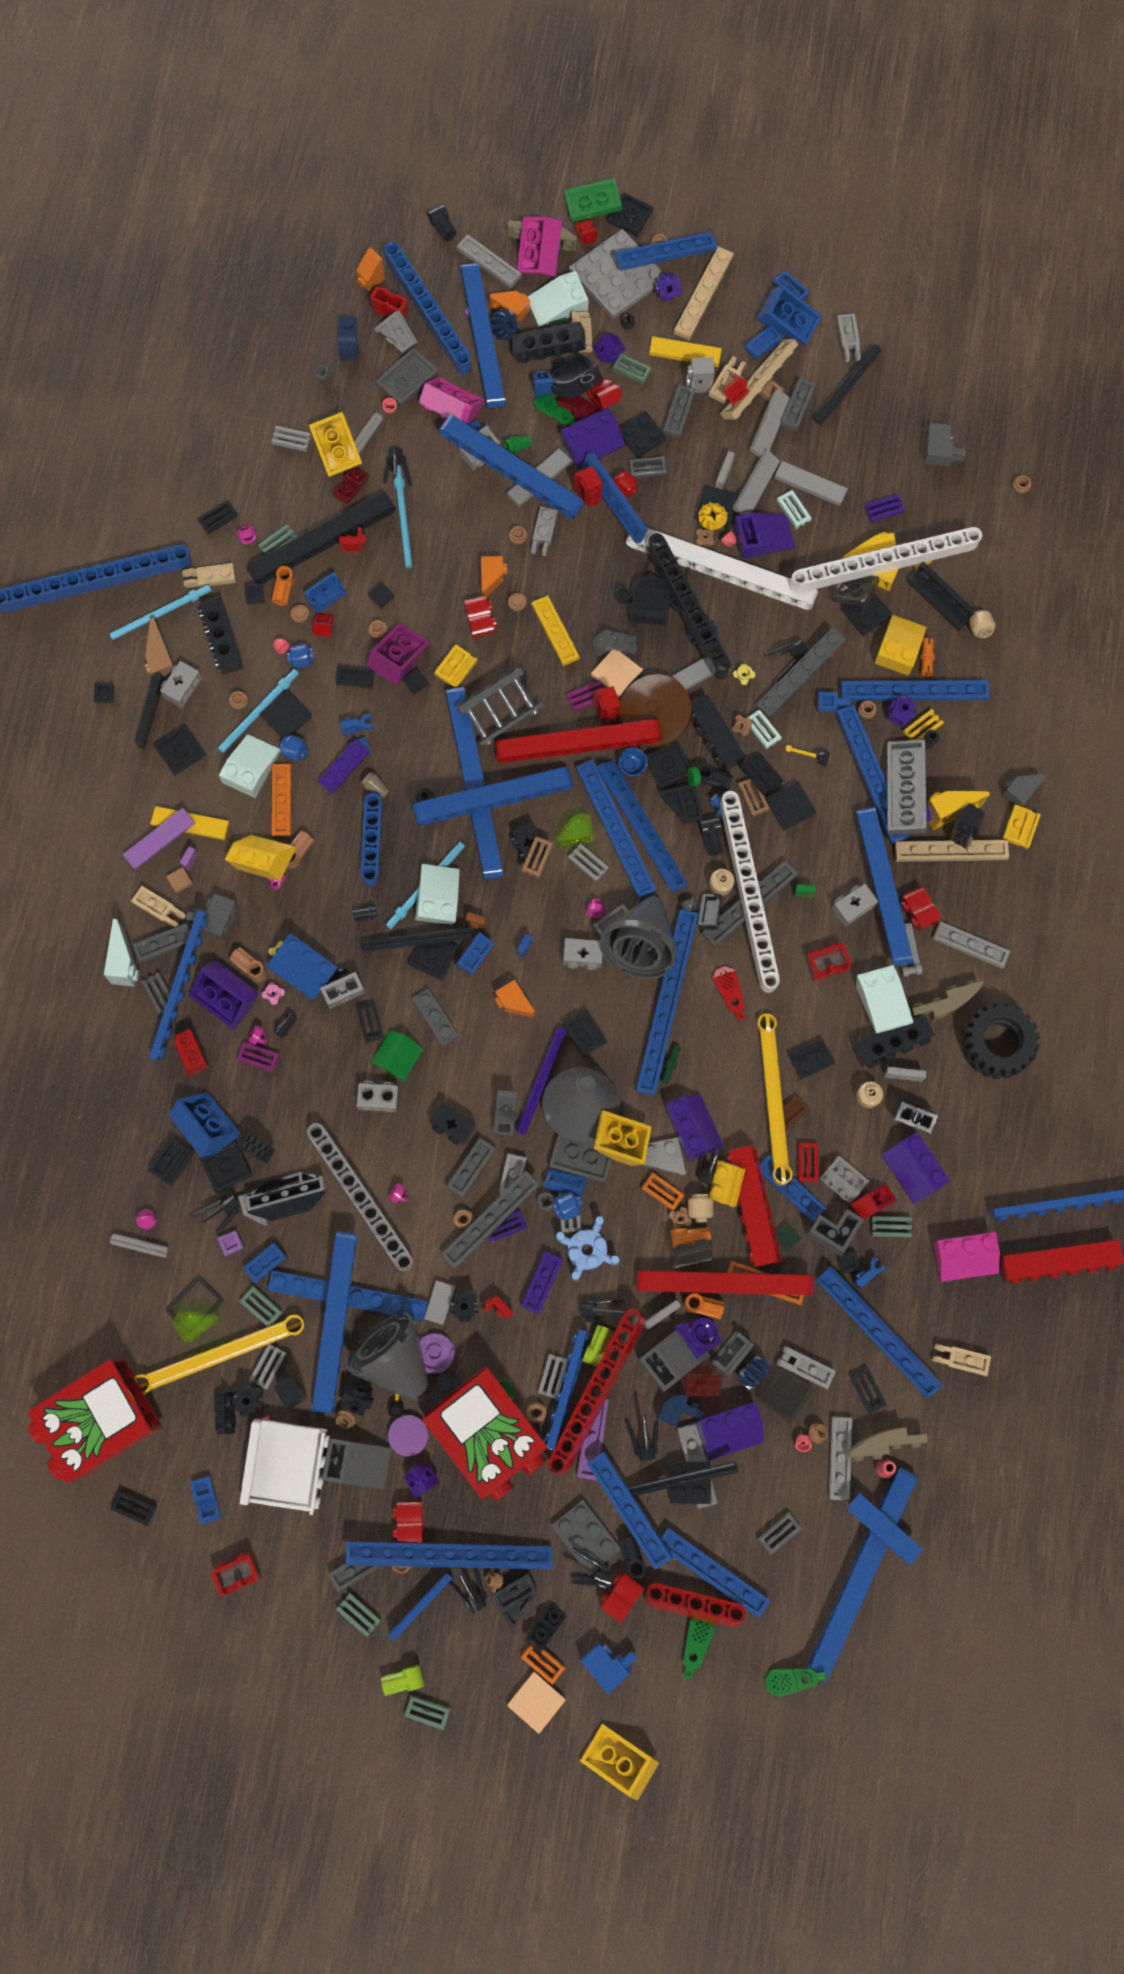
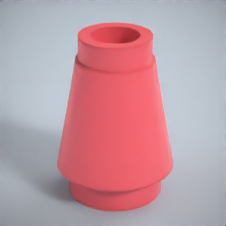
(881, 1467)

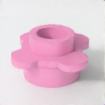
(273, 988)

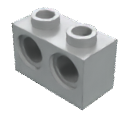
(377, 1102)

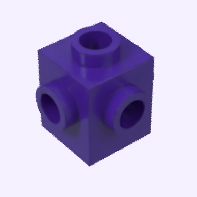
(668, 286)
(609, 348)
(901, 711)
(421, 1478)

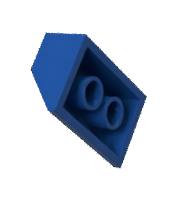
(301, 966)
(203, 1123)

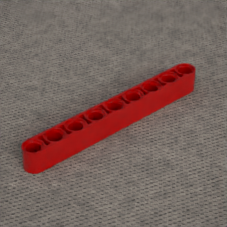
(578, 741)
(725, 1282)
(588, 1396)

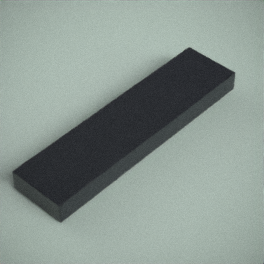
(149, 711)

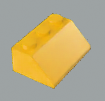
(260, 856)

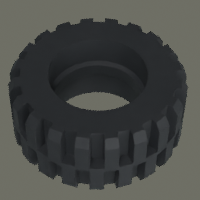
(1019, 1026)

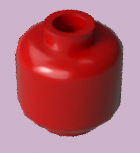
(626, 483)

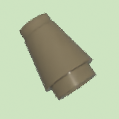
(375, 785)

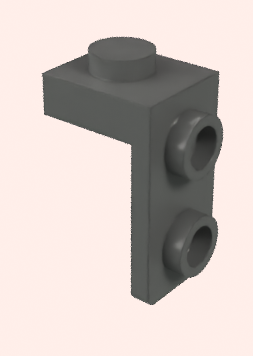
(614, 640)

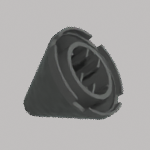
(640, 941)
(575, 1102)
(392, 1358)

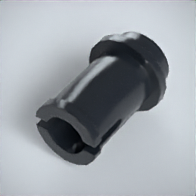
(930, 742)
(365, 913)
(285, 1025)

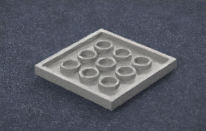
(606, 283)

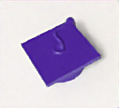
(699, 1334)

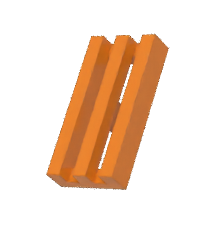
(660, 1190)
(556, 1673)

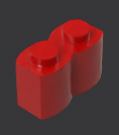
(386, 303)
(605, 394)
(479, 617)
(920, 908)
(409, 1522)
(622, 1597)

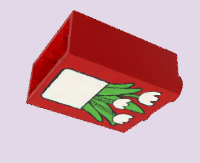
(93, 1421)
(485, 1435)

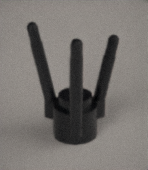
(396, 458)
(795, 649)
(707, 1174)
(228, 1204)
(590, 1310)
(647, 1450)
(601, 1577)
(475, 1599)

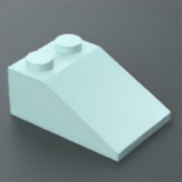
(558, 299)
(249, 765)
(437, 894)
(120, 962)
(884, 999)

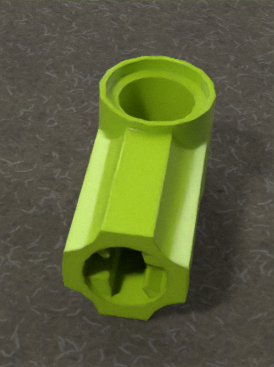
(598, 1345)
(408, 1679)

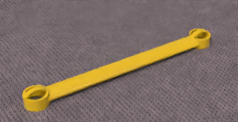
(774, 1099)
(220, 1354)

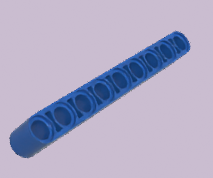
(396, 258)
(482, 335)
(511, 467)
(492, 796)
(884, 886)
(334, 1322)

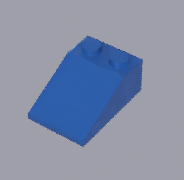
(789, 315)

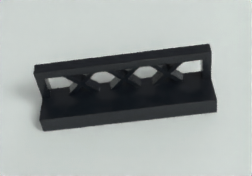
(941, 596)

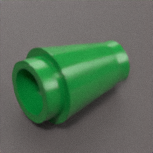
(517, 444)

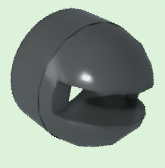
(318, 372)
(689, 905)

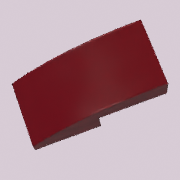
(581, 406)
(352, 484)

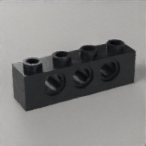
(556, 335)
(215, 609)
(866, 1056)

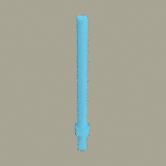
(399, 485)
(192, 596)
(283, 684)
(401, 912)

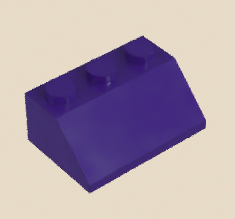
(595, 435)
(223, 993)
(693, 1126)
(915, 1168)
(731, 1431)

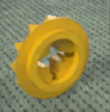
(707, 521)

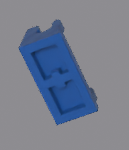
(325, 593)
(474, 954)

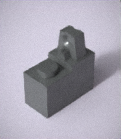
(940, 447)
(220, 915)

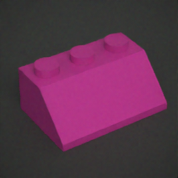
(539, 246)
(450, 400)
(967, 1256)

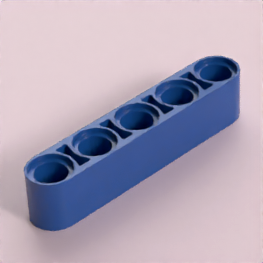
(371, 831)

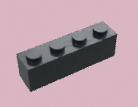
(716, 734)

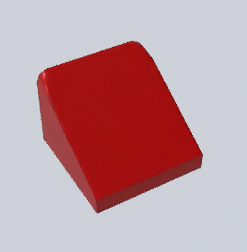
(323, 625)

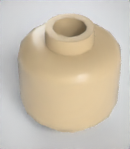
(982, 624)
(721, 882)
(871, 1100)
(700, 1207)

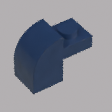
(348, 338)
(675, 1406)

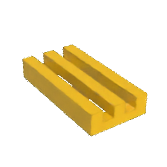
(933, 718)

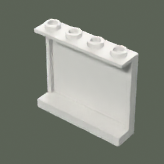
(284, 1465)

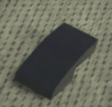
(545, 1628)

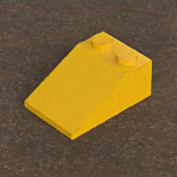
(335, 444)
(900, 645)
(949, 804)
(622, 1139)
(619, 1762)

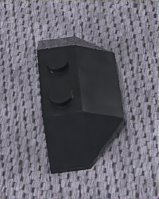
(285, 1196)

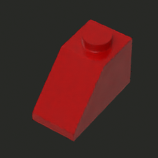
(873, 1202)

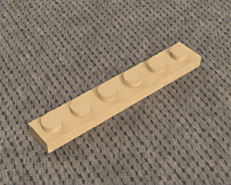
(703, 293)
(760, 377)
(949, 851)

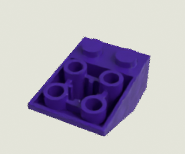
(762, 534)

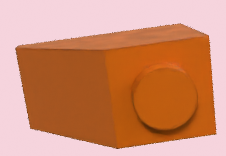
(370, 270)
(512, 301)
(492, 573)
(513, 1000)

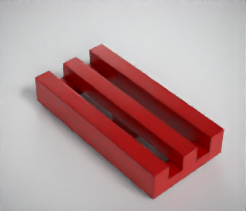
(815, 1162)

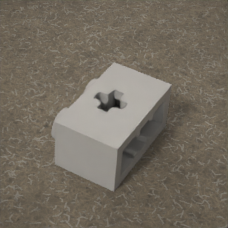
(700, 374)
(175, 690)
(848, 913)
(573, 951)
(342, 990)

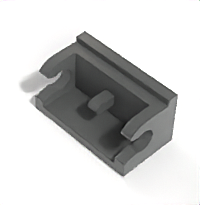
(732, 1354)

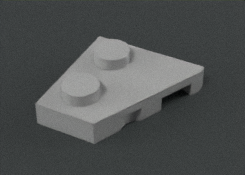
(397, 331)
(665, 1156)

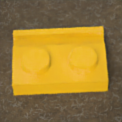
(456, 666)
(1021, 826)
(727, 1183)

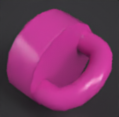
(245, 532)
(278, 885)
(596, 909)
(255, 1035)
(398, 1194)
(146, 1219)

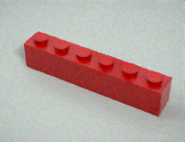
(755, 1208)
(1061, 1260)

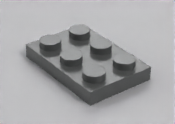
(407, 377)
(580, 1160)
(585, 1532)

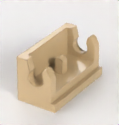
(586, 323)

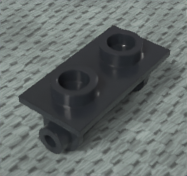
(226, 1422)

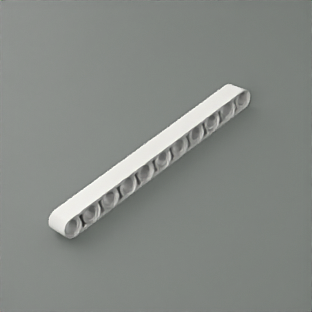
(876, 558)
(731, 570)
(746, 899)

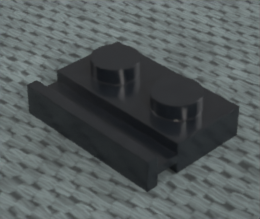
(761, 774)
(585, 1033)
(811, 1059)
(171, 1161)

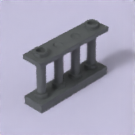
(498, 687)

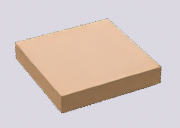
(617, 671)
(536, 1702)

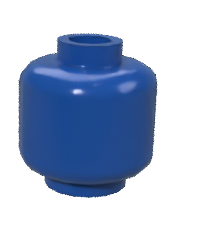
(300, 656)
(294, 748)
(567, 1206)

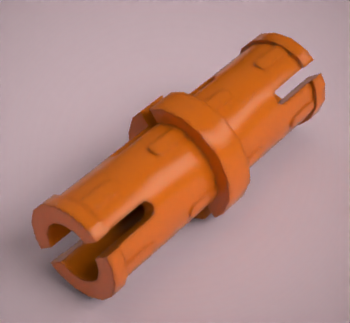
(927, 657)

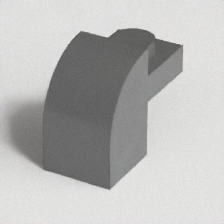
(505, 1112)

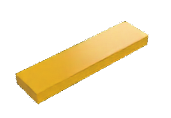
(682, 350)
(555, 630)
(204, 825)

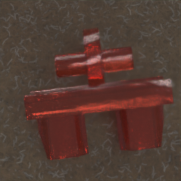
(702, 1385)

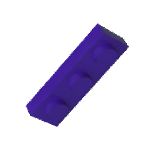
(344, 766)
(542, 1283)

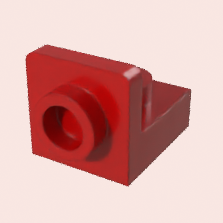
(586, 232)
(736, 389)
(353, 544)
(501, 1308)

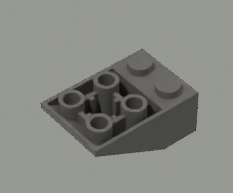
(670, 1361)
(356, 1464)

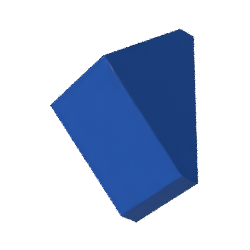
(542, 382)

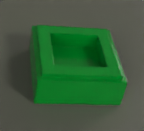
(804, 890)

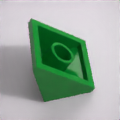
(397, 1055)

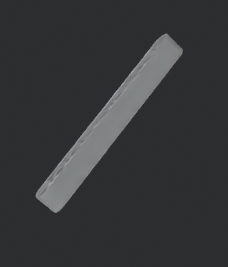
(357, 1188)

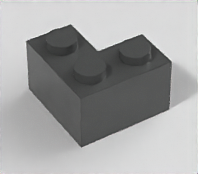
(838, 1236)

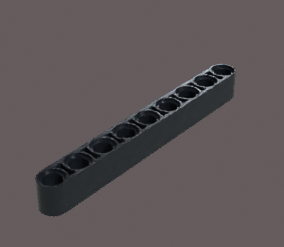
(321, 538)
(689, 614)

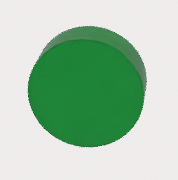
(693, 776)

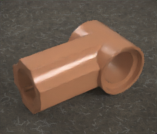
(302, 843)
(248, 964)

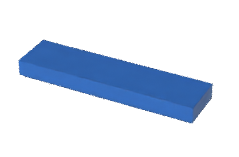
(793, 1191)
(884, 1529)
(419, 1607)

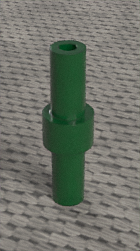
(670, 1064)

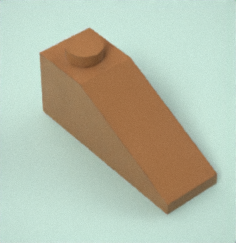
(156, 653)

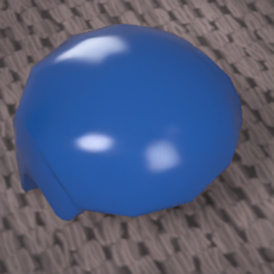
(632, 762)

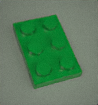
(593, 200)

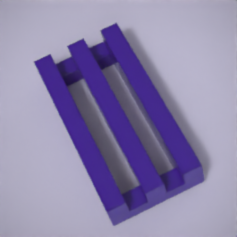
(897, 503)
(510, 1232)

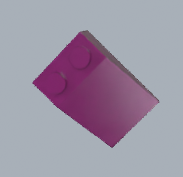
(397, 653)

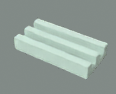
(807, 518)
(769, 726)

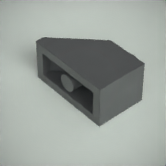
(1022, 788)

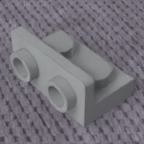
(844, 1179)

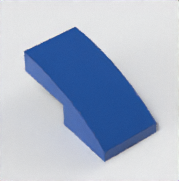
(205, 1500)

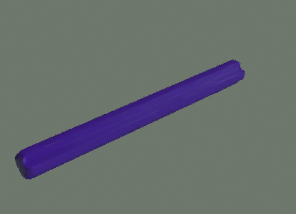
(541, 1081)

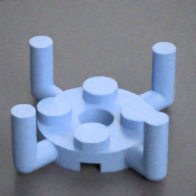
(592, 1238)

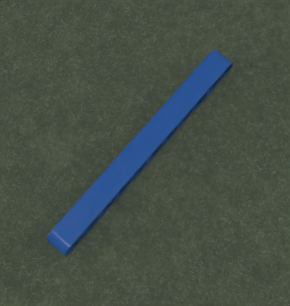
(101, 581)
(474, 779)
(860, 1576)

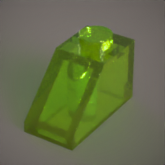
(576, 831)
(193, 1324)

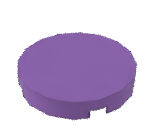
(437, 1353)
(408, 1435)

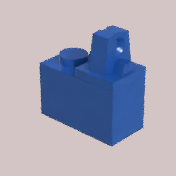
(606, 1670)

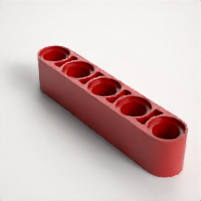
(685, 1609)

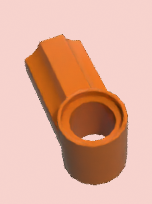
(283, 587)
(689, 1237)
(705, 1307)

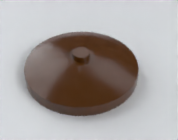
(658, 699)

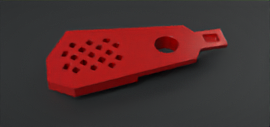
(732, 993)

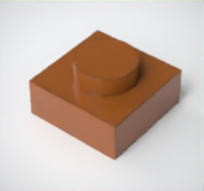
(475, 922)

